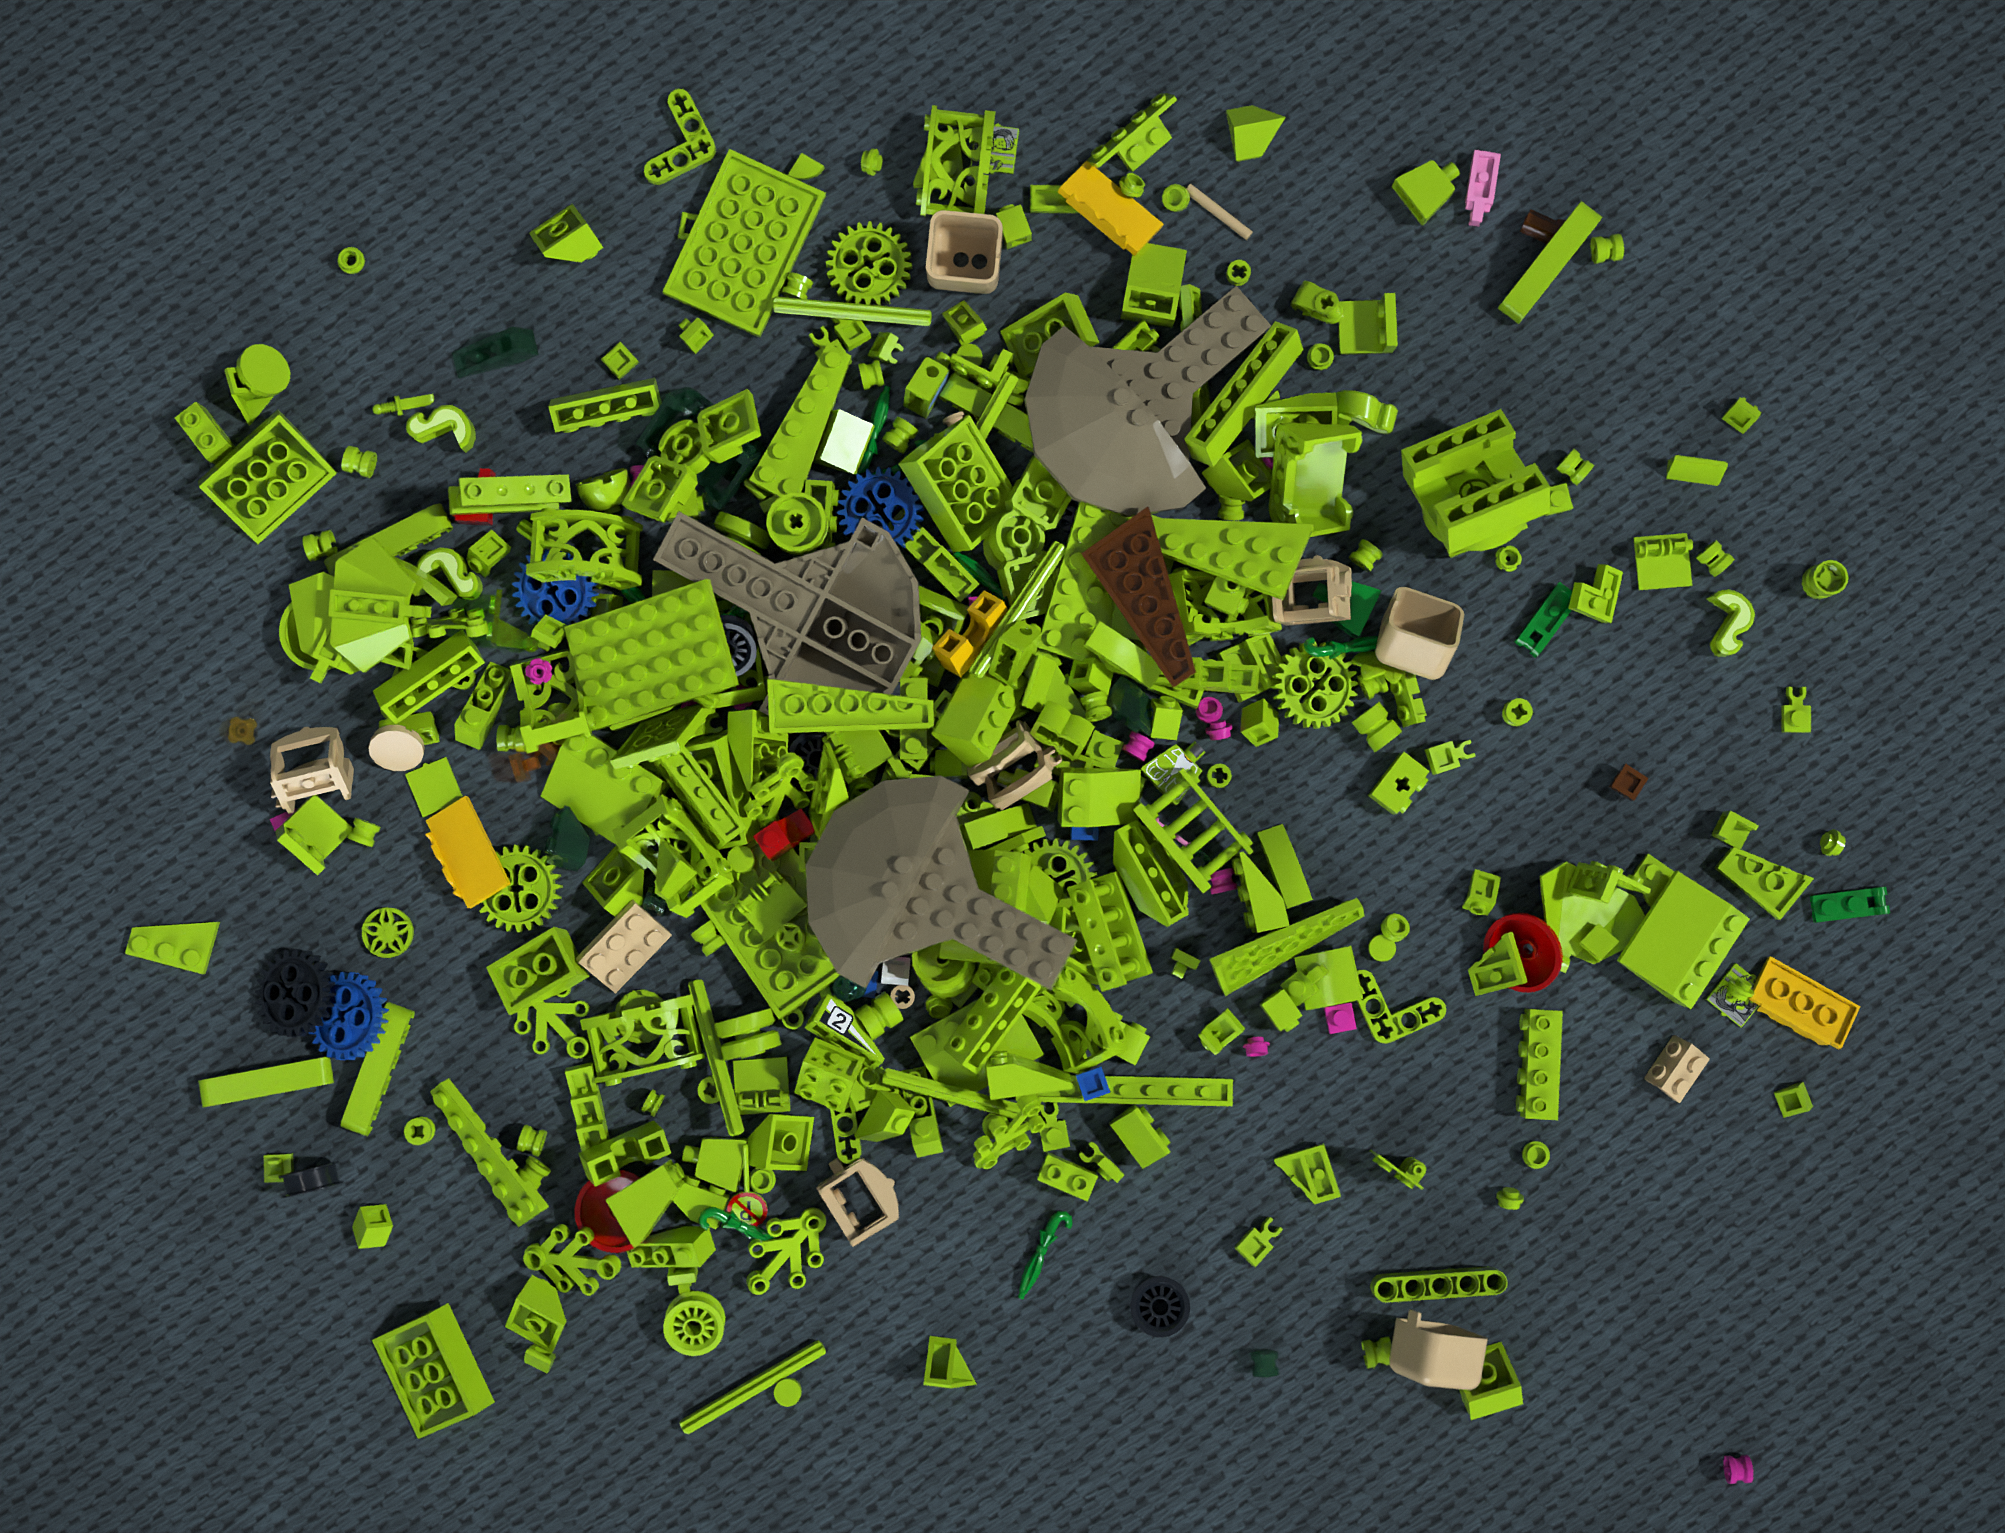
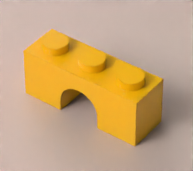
(959, 651)

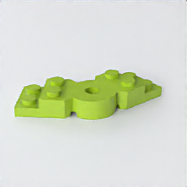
(688, 450)
(1032, 509)

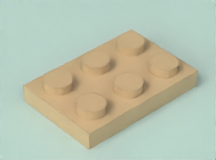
(623, 946)

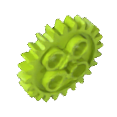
(856, 244)
(1331, 702)
(1044, 857)
(543, 887)

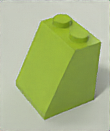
(645, 1200)

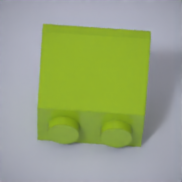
(1498, 1385)

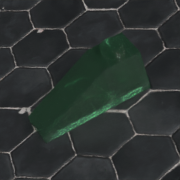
(496, 351)

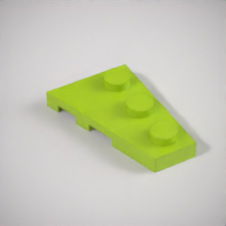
(175, 945)

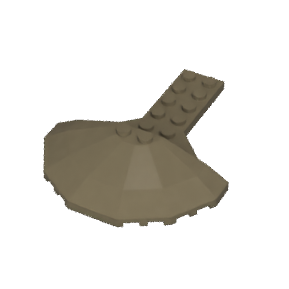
(1119, 418)
(818, 618)
(901, 879)

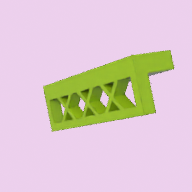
(700, 797)

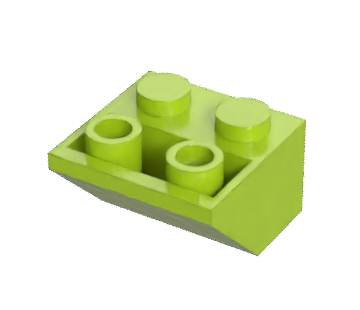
(1139, 1137)

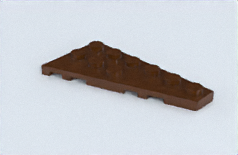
(1138, 582)

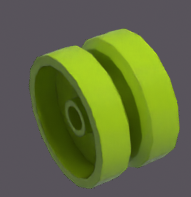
(792, 509)
(742, 532)
(942, 976)
(748, 1035)

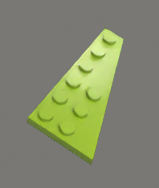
(1240, 551)
(1260, 956)

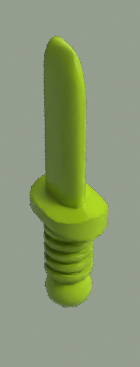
(403, 404)

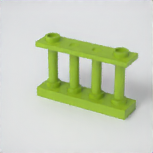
(508, 494)
(1184, 854)
(1110, 931)

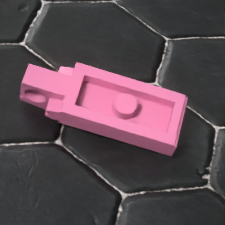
(1481, 184)

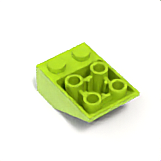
(1154, 285)
(754, 745)
(1263, 903)

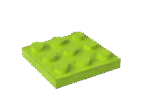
(660, 736)

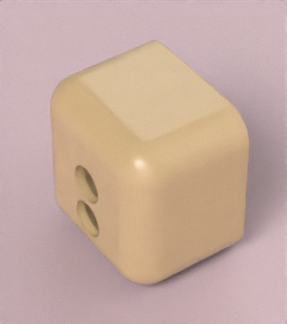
(965, 233)
(1419, 633)
(1437, 1353)

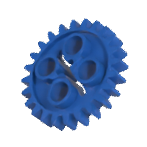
(900, 497)
(534, 599)
(348, 1017)

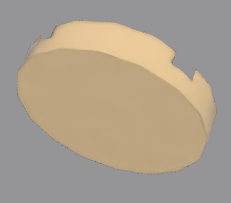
(396, 748)

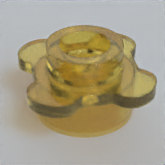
(235, 727)

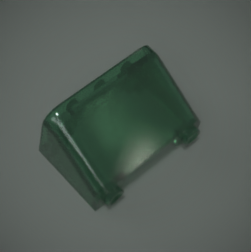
(719, 480)

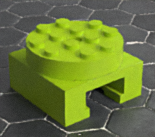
(1475, 484)

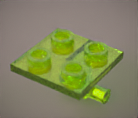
(504, 634)

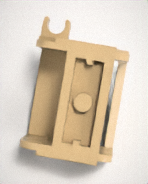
(1339, 592)
(1010, 749)
(312, 777)
(878, 1185)

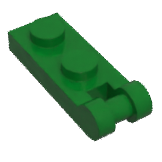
(1546, 620)
(1848, 904)

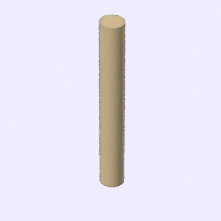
(1219, 212)

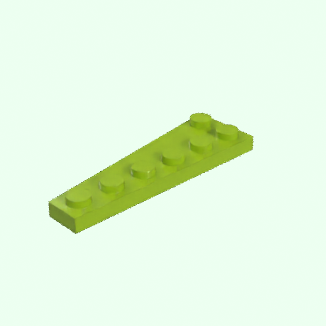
(796, 442)
(822, 708)
(517, 1196)

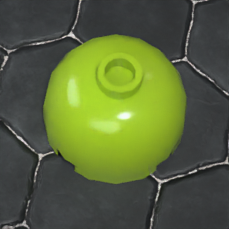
(605, 491)

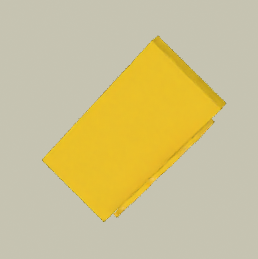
(1109, 209)
(466, 853)
(1803, 1004)

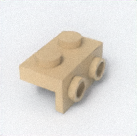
(1677, 1068)

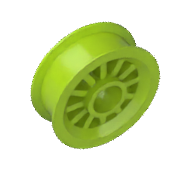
(680, 1314)

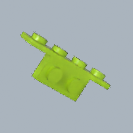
(1139, 138)

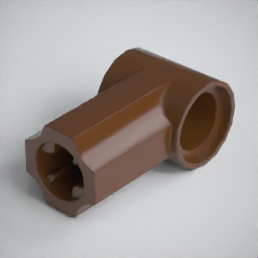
(1540, 226)

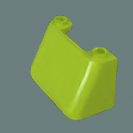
(1311, 475)

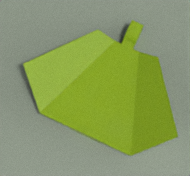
(371, 605)
(313, 624)
(1576, 916)

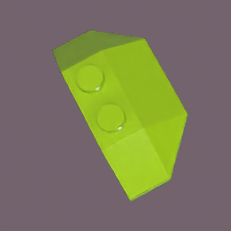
(1150, 874)

